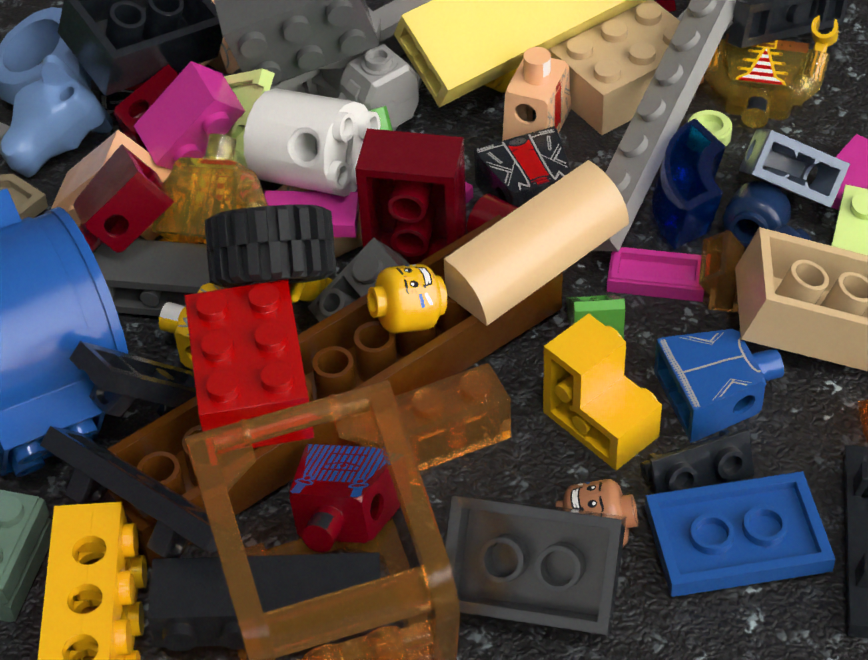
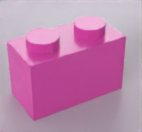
(186, 113)

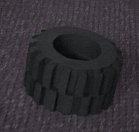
(270, 245)

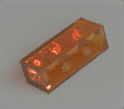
(454, 416)

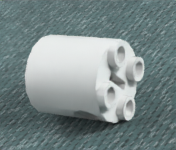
(306, 140)

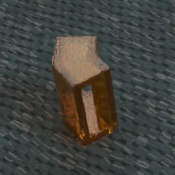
(717, 270)

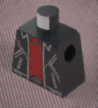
(521, 166)

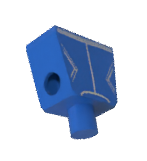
(713, 379)

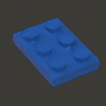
(738, 534)

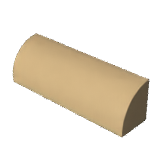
(535, 243)

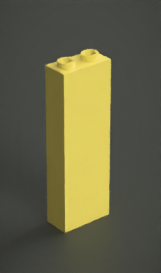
(477, 41)

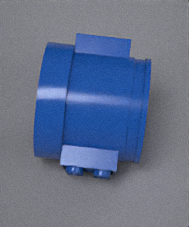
(47, 306)

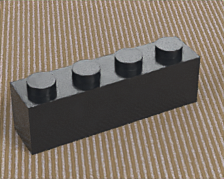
(195, 608)

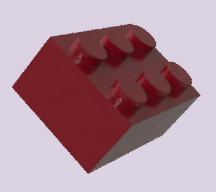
(411, 191)

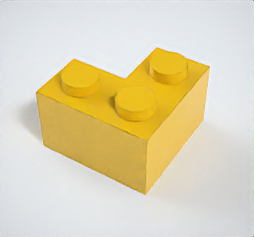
(593, 397)

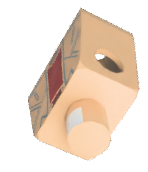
(540, 86)

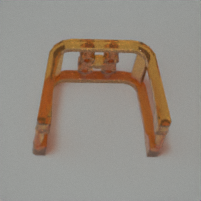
(420, 595)

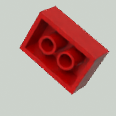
(246, 355)

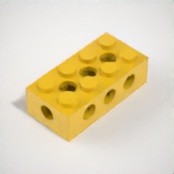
(92, 585)

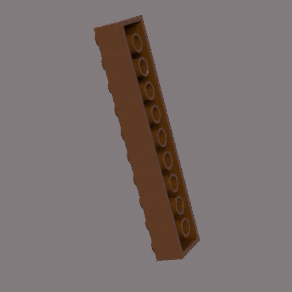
(337, 356)

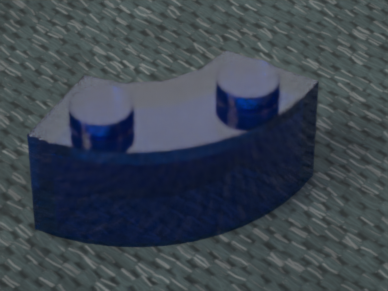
(685, 188)

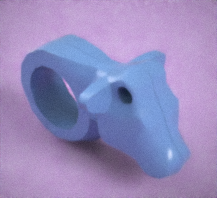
(49, 99)

